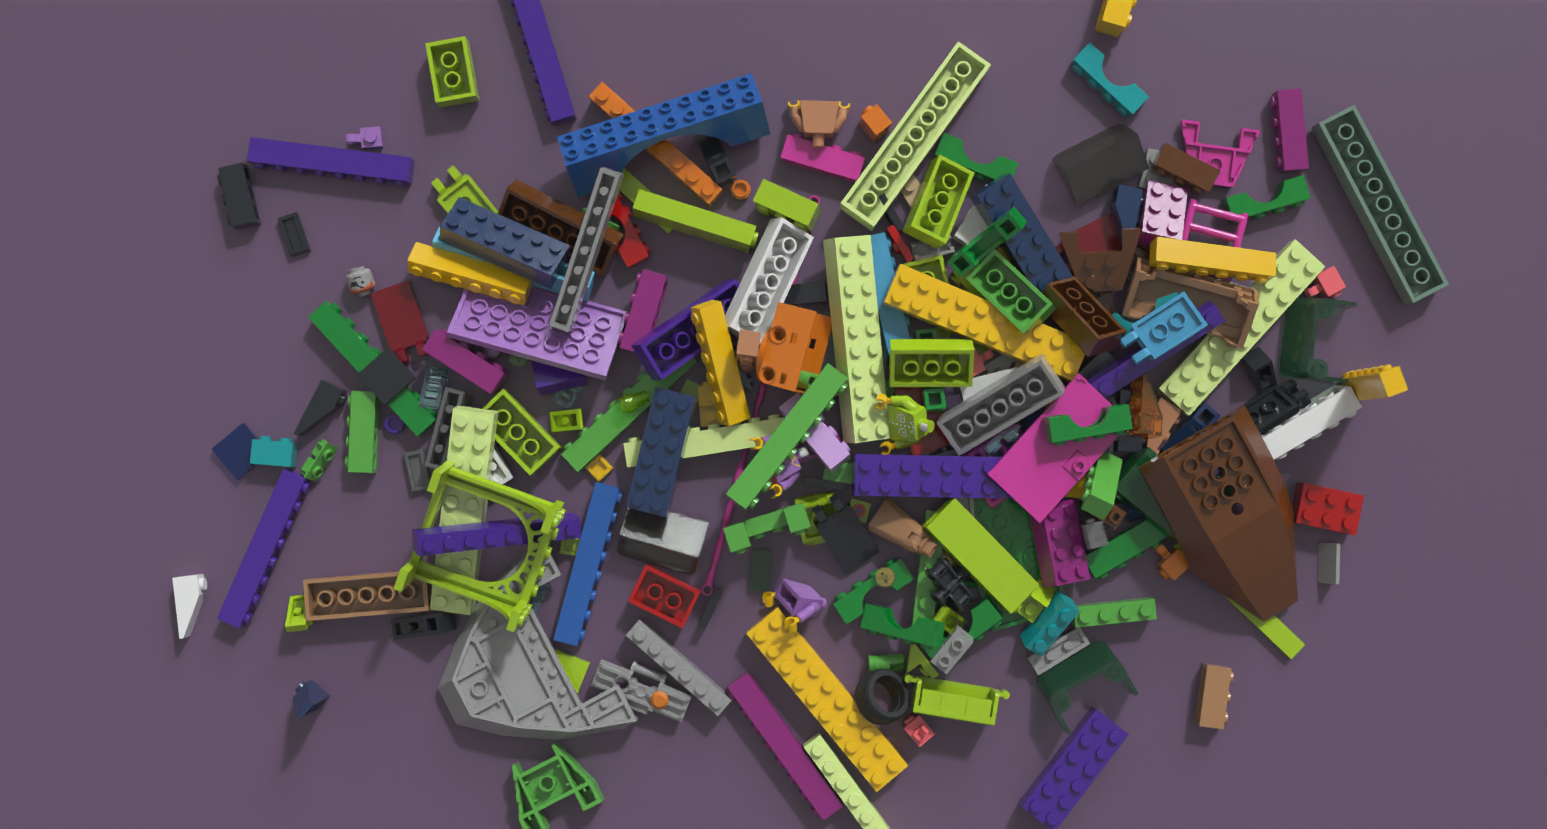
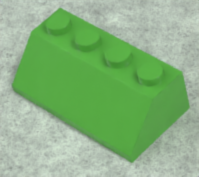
(1011, 292)

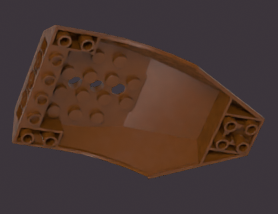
(1239, 555)

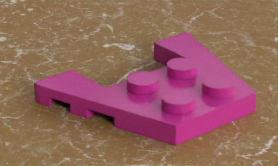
(1226, 159)

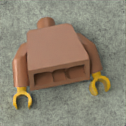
(818, 119)

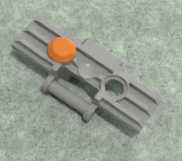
(640, 697)

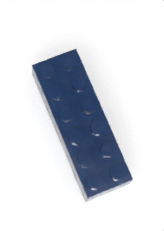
(504, 242)
(1031, 247)
(661, 452)

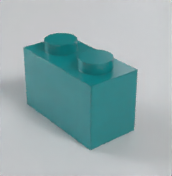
(274, 452)

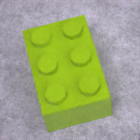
(452, 72)
(786, 204)

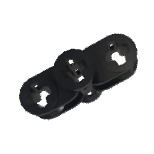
(950, 585)

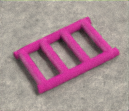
(1235, 238)

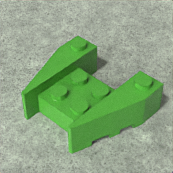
(739, 534)
(550, 783)

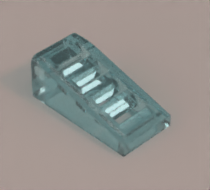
(433, 375)
(572, 399)

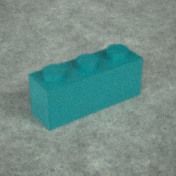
(1049, 623)

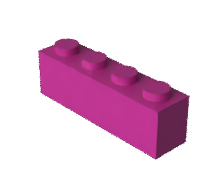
(828, 160)

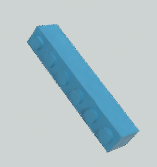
(891, 321)

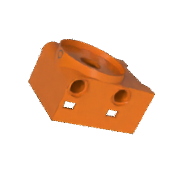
(787, 343)

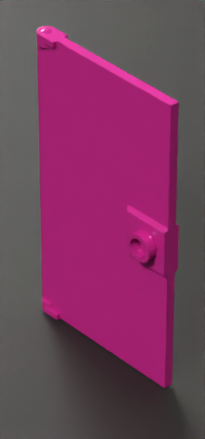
(1042, 473)

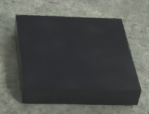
(386, 376)

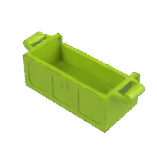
(954, 699)

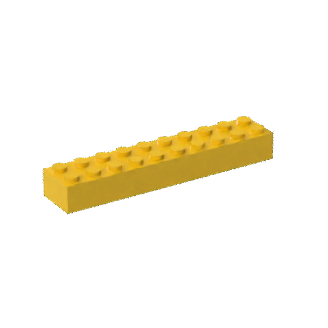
(980, 321)
(827, 699)

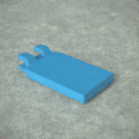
(1164, 328)

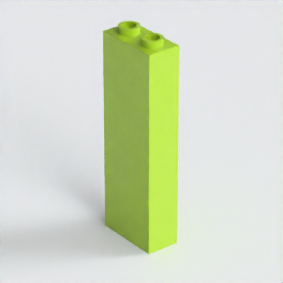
(695, 221)
(980, 555)

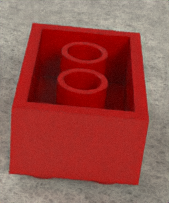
(1327, 508)
(664, 595)

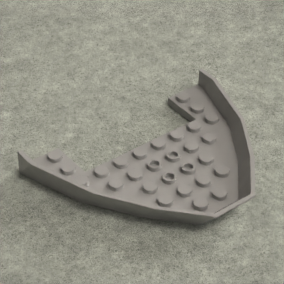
(516, 681)

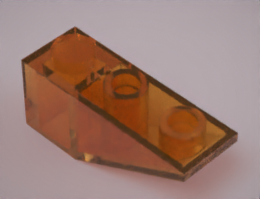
(1145, 411)

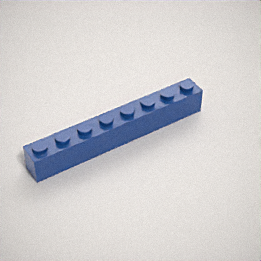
(587, 564)

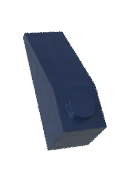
(308, 698)

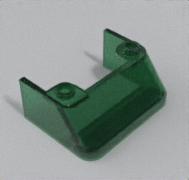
(1299, 339)
(1074, 671)

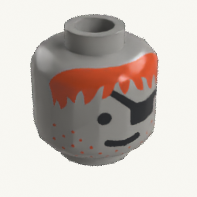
(360, 281)

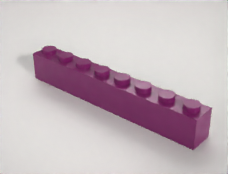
(785, 745)

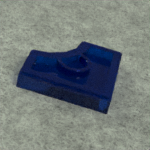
(235, 451)

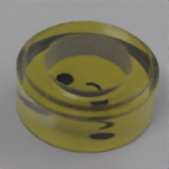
(885, 577)

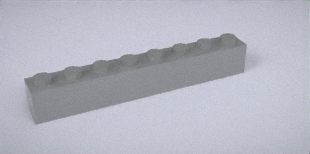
(586, 249)

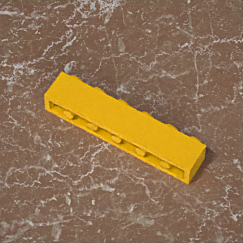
(1212, 259)
(468, 273)
(720, 362)
(1376, 382)

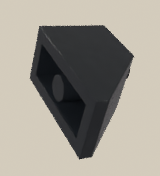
(1259, 370)

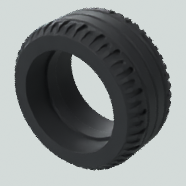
(897, 689)

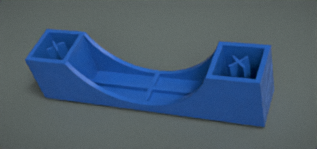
(723, 111)

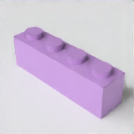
(822, 440)

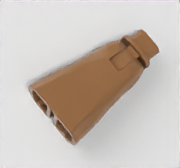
(900, 528)

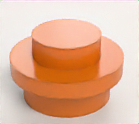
(740, 189)

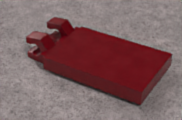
(1096, 236)
(401, 319)

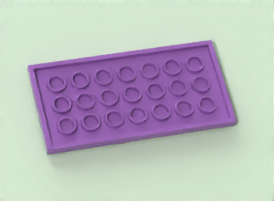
(527, 333)

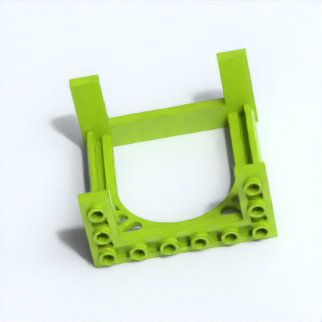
(512, 605)

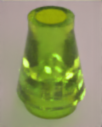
(632, 401)

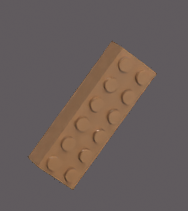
(363, 596)

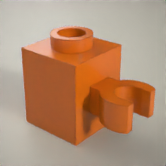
(1172, 562)

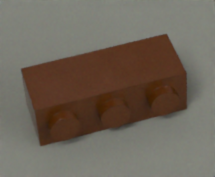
(1185, 169)

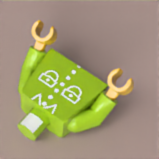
(906, 421)

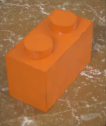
(875, 122)

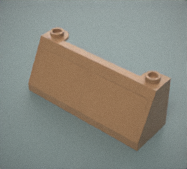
(1234, 301)

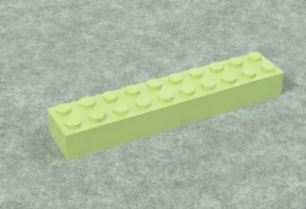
(915, 135)
(856, 337)
(1210, 357)
(472, 451)

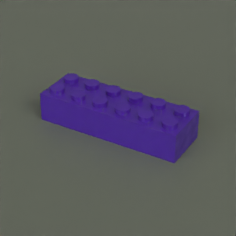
(675, 339)
(1073, 768)

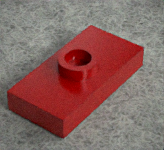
(898, 244)

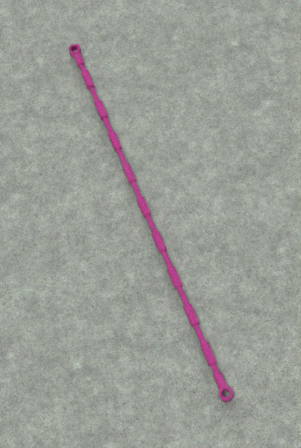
(740, 468)

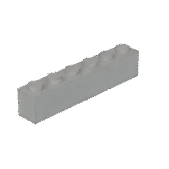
(679, 666)

